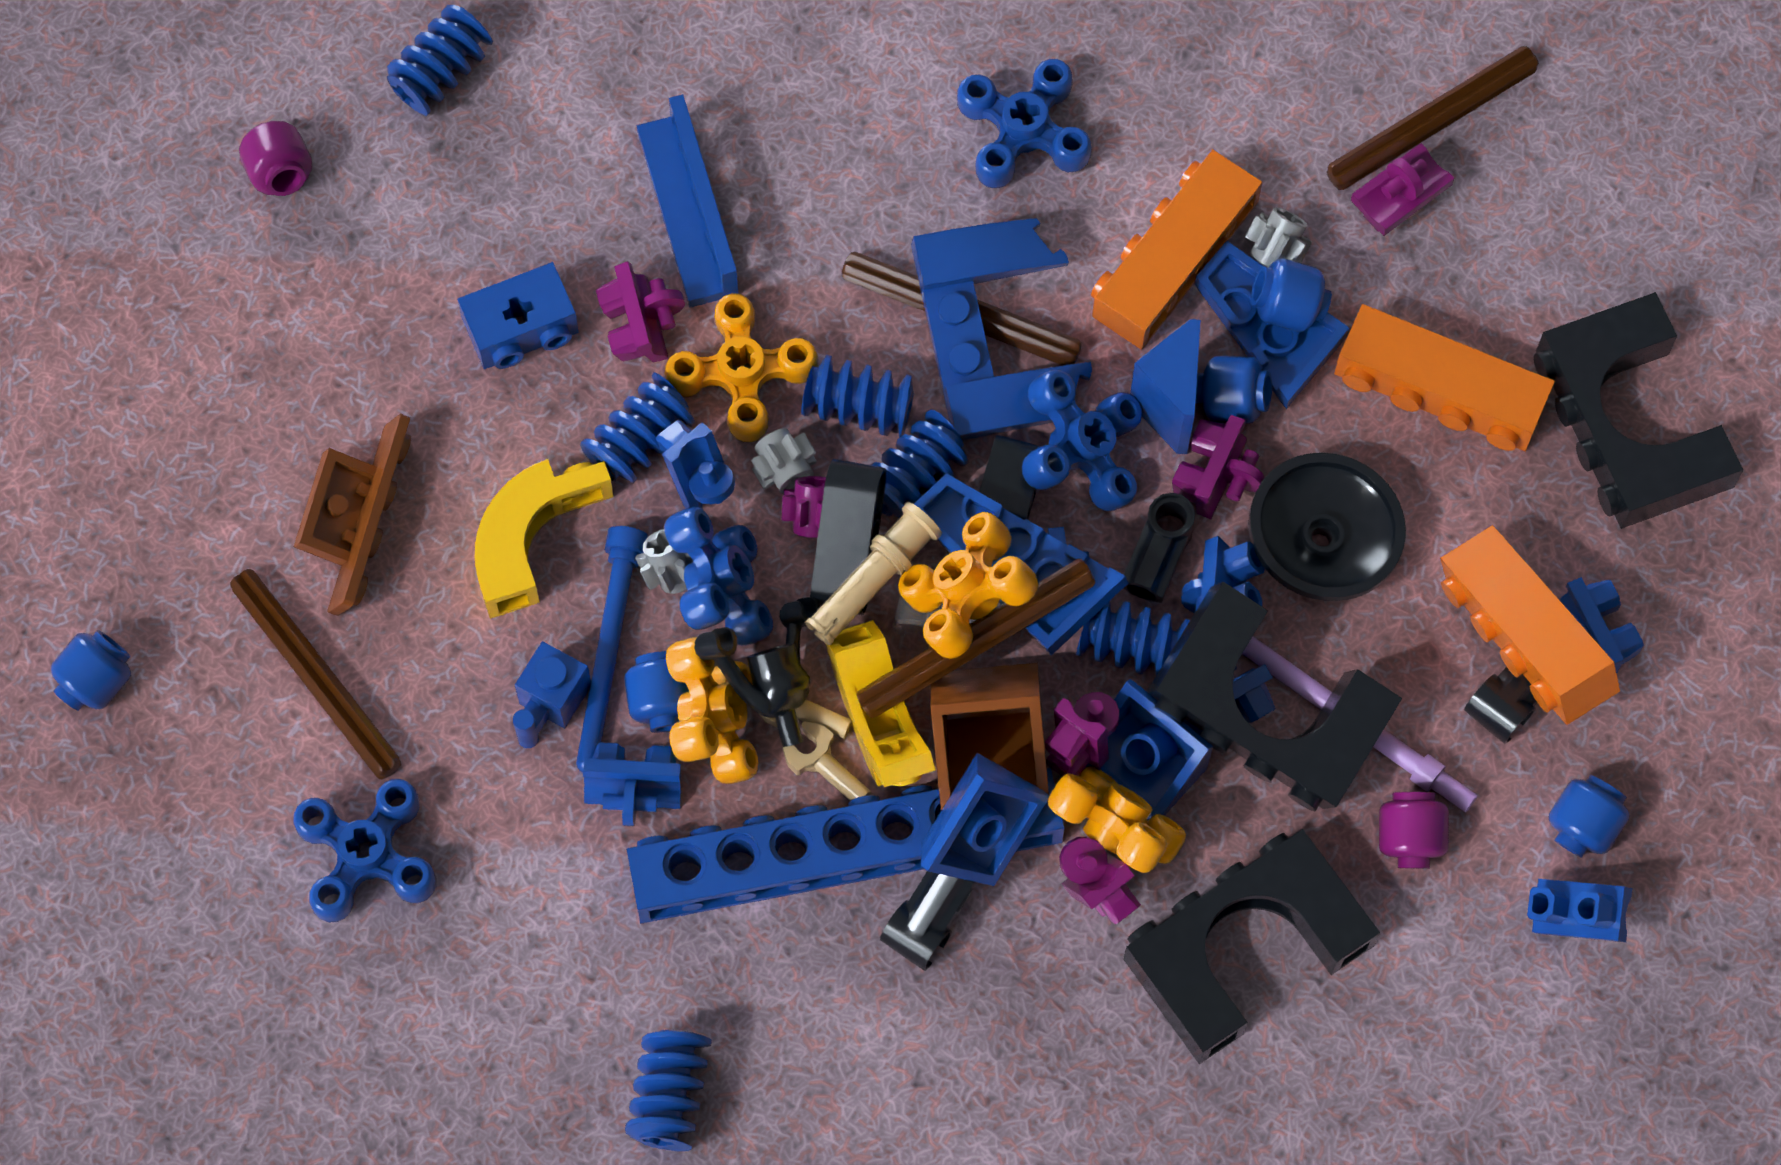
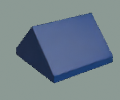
(1167, 384)
(1153, 751)
(982, 823)

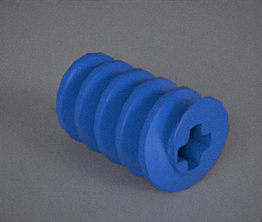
(435, 56)
(858, 396)
(637, 428)
(918, 460)
(1130, 637)
(665, 1089)

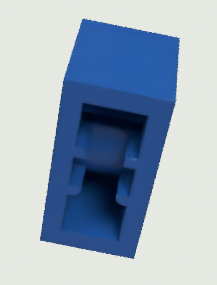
(534, 296)

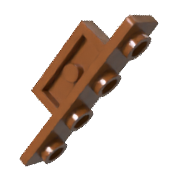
(346, 511)

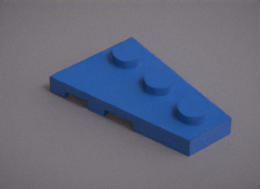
(1287, 354)

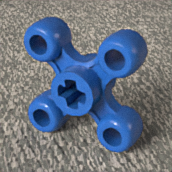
(1019, 138)
(1082, 440)
(718, 576)
(383, 859)

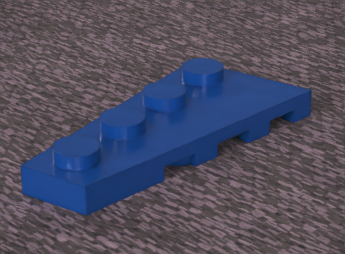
(954, 503)

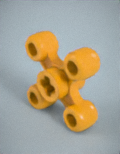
(744, 382)
(967, 585)
(709, 716)
(1117, 819)

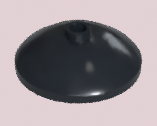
(1333, 499)

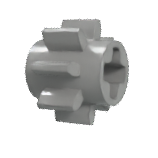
(1278, 237)
(783, 459)
(662, 564)

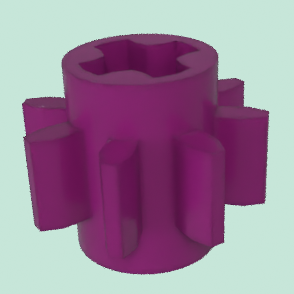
(804, 505)

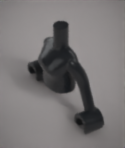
(776, 673)

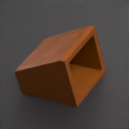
(989, 714)

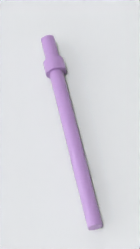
(1424, 771)

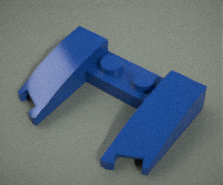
(947, 269)

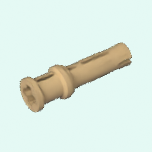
(888, 556)

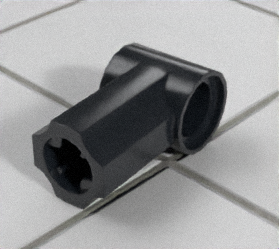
(1159, 550)
(1502, 704)
(926, 918)

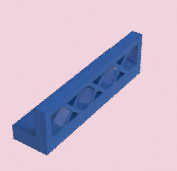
(688, 206)

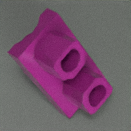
(1401, 189)
(648, 310)
(1224, 447)
(1081, 733)
(1097, 879)

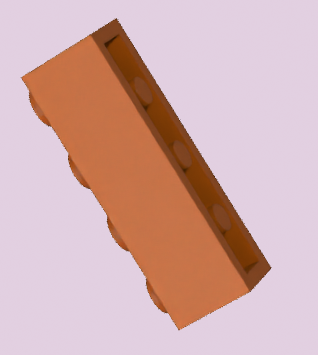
(1176, 247)
(1443, 378)
(1529, 626)

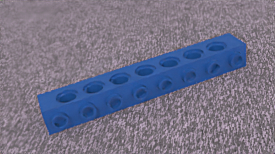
(821, 867)

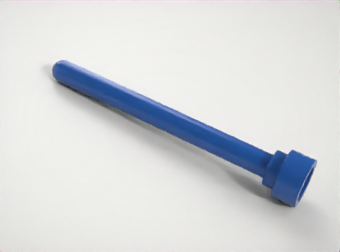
(622, 546)

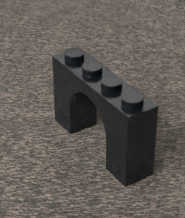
(1633, 476)
(1199, 688)
(1285, 880)

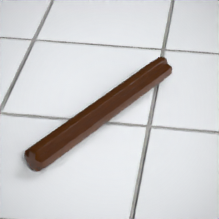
(1432, 118)
(996, 322)
(986, 631)
(315, 674)

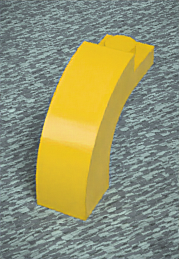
(515, 519)
(889, 741)

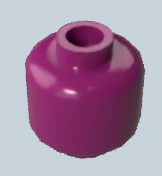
(275, 158)
(1413, 829)

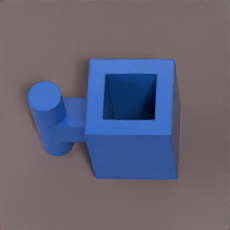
(549, 690)

